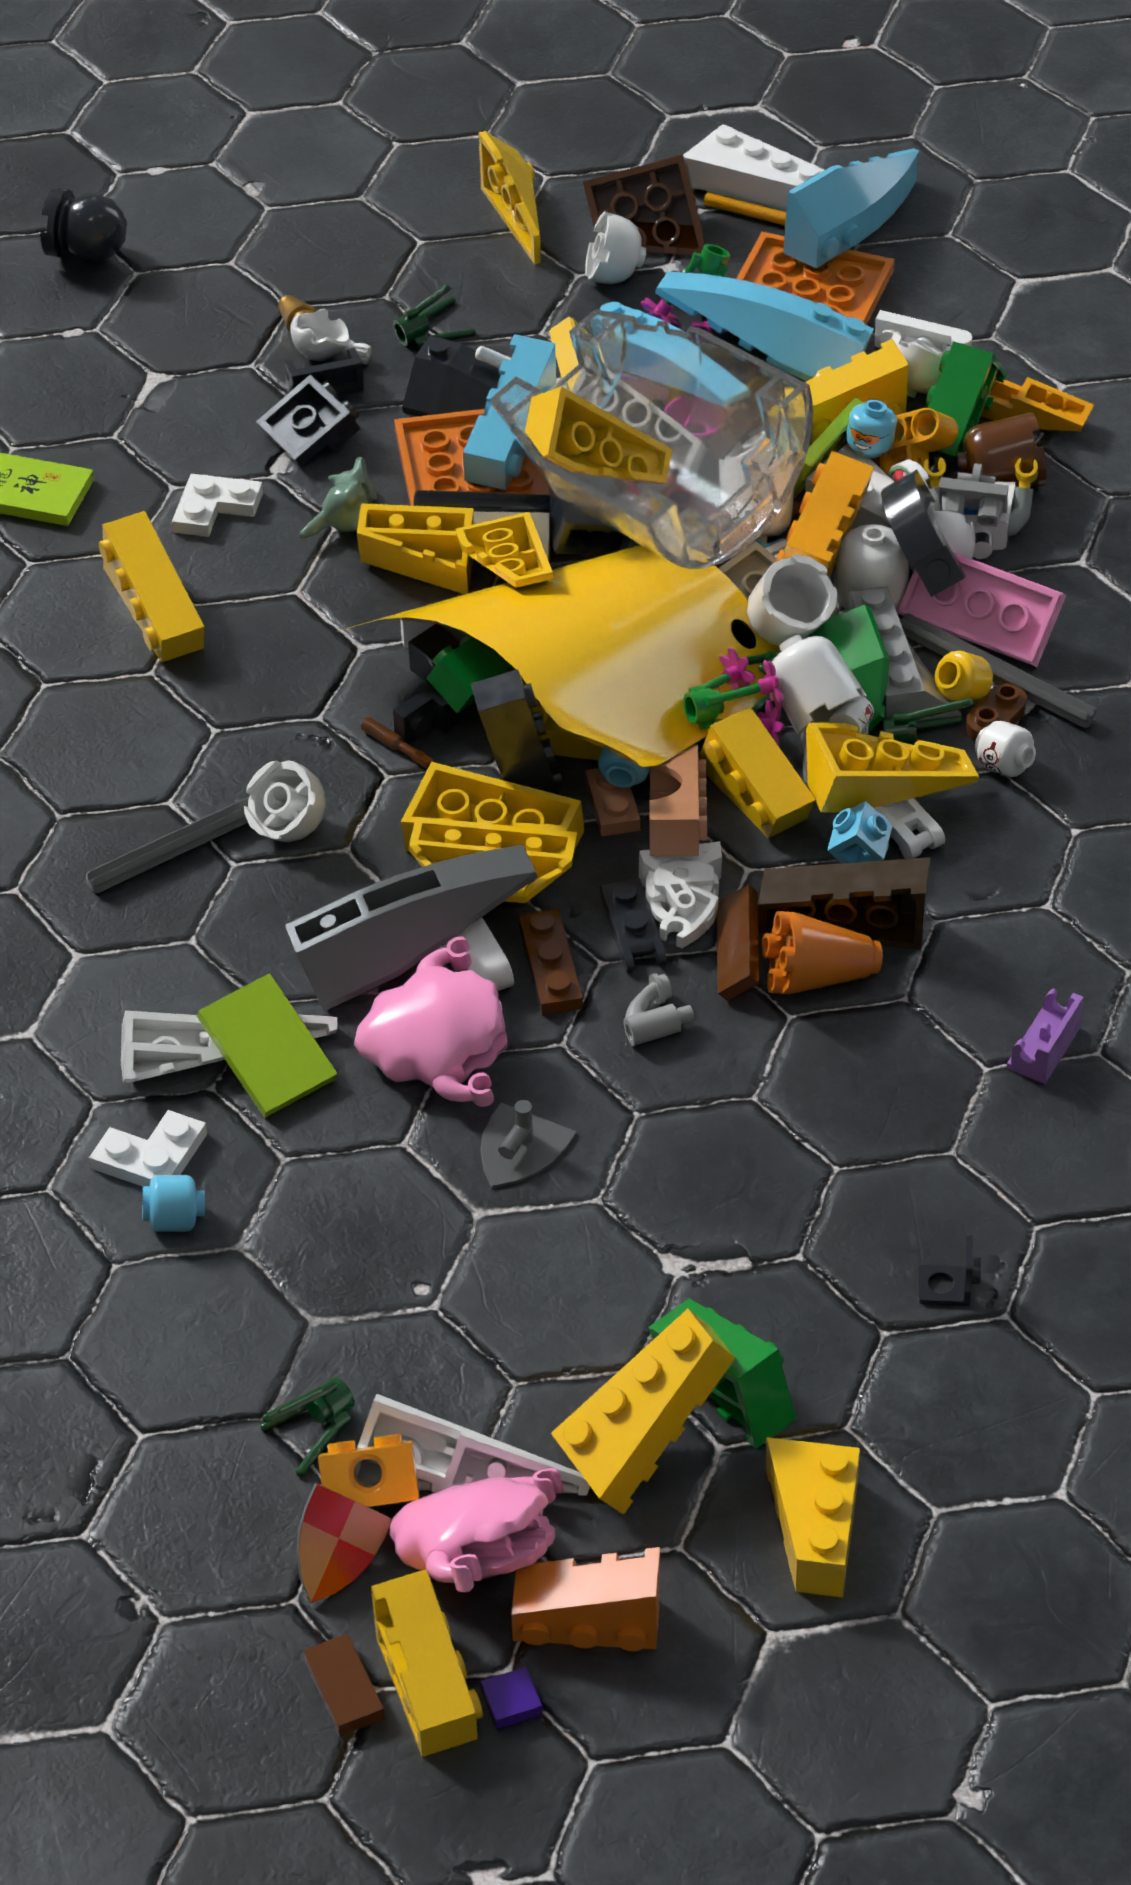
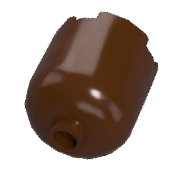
(1000, 445)

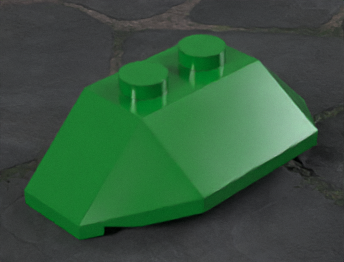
(862, 648)

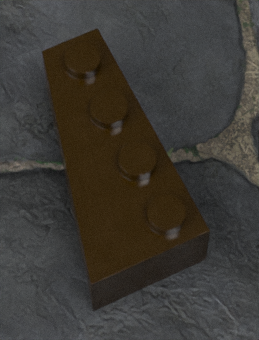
(866, 897)

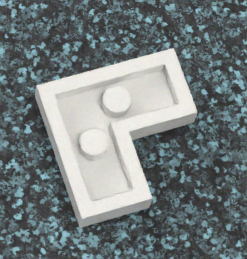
(211, 495)
(141, 1159)

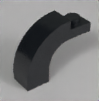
(913, 522)
(427, 707)

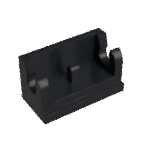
(342, 375)

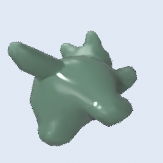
(344, 501)

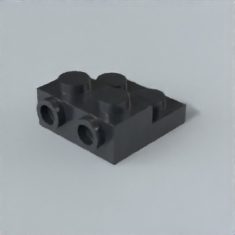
(309, 421)

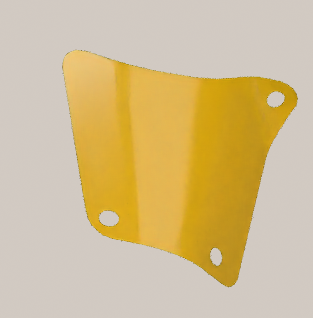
(614, 646)

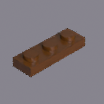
(550, 962)

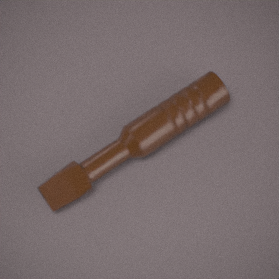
(394, 741)

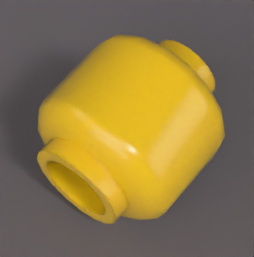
(963, 676)

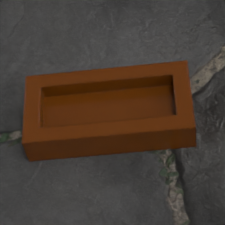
(343, 1684)

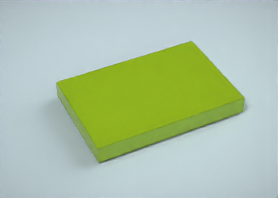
(828, 441)
(267, 1045)

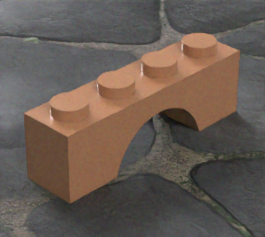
(678, 805)

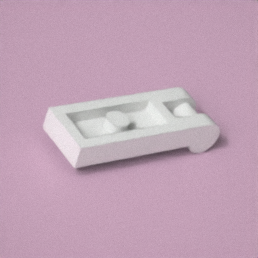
(928, 332)
(905, 818)

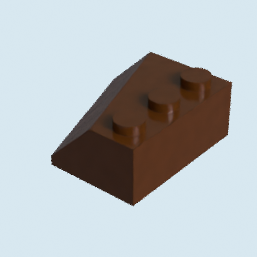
(656, 200)

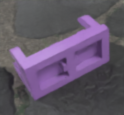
(1047, 1038)

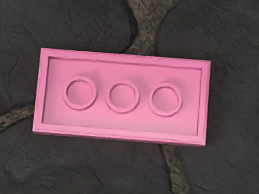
(989, 610)

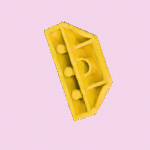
(444, 839)

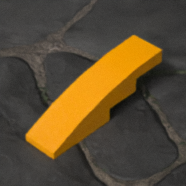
(1051, 406)

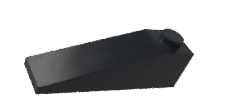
(448, 379)

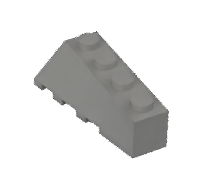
(909, 681)

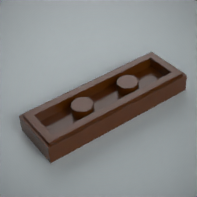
(737, 942)

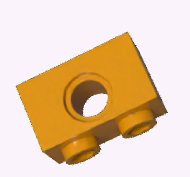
(397, 1463)

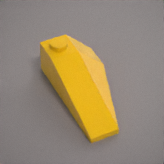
(592, 440)
(508, 549)

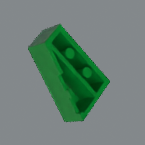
(964, 390)
(461, 667)
(754, 1384)

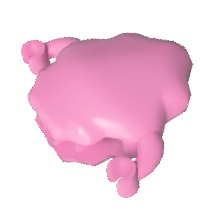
(438, 1027)
(477, 1528)

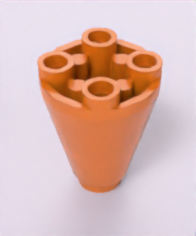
(816, 954)

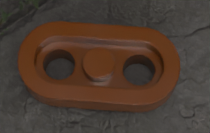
(1002, 703)

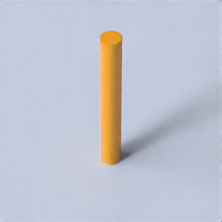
(745, 208)

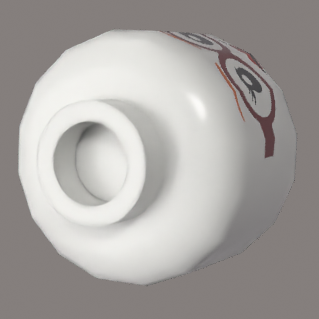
(1005, 748)

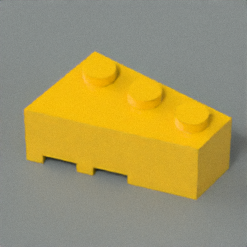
(417, 542)
(755, 773)
(815, 1506)
(424, 1663)

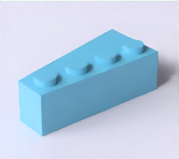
(492, 451)

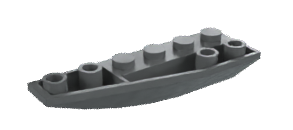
(401, 920)

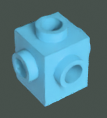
(860, 835)

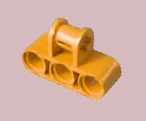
(918, 437)

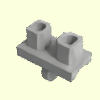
(975, 492)

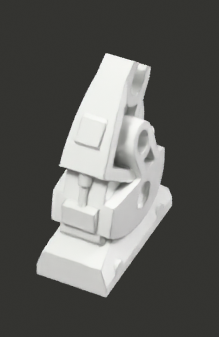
(683, 891)

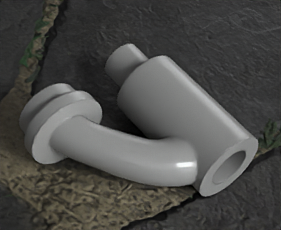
(658, 1022)

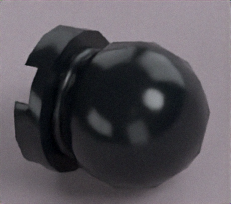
(85, 226)

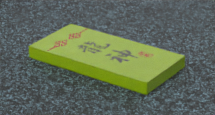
(42, 488)

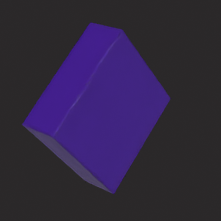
(511, 1698)

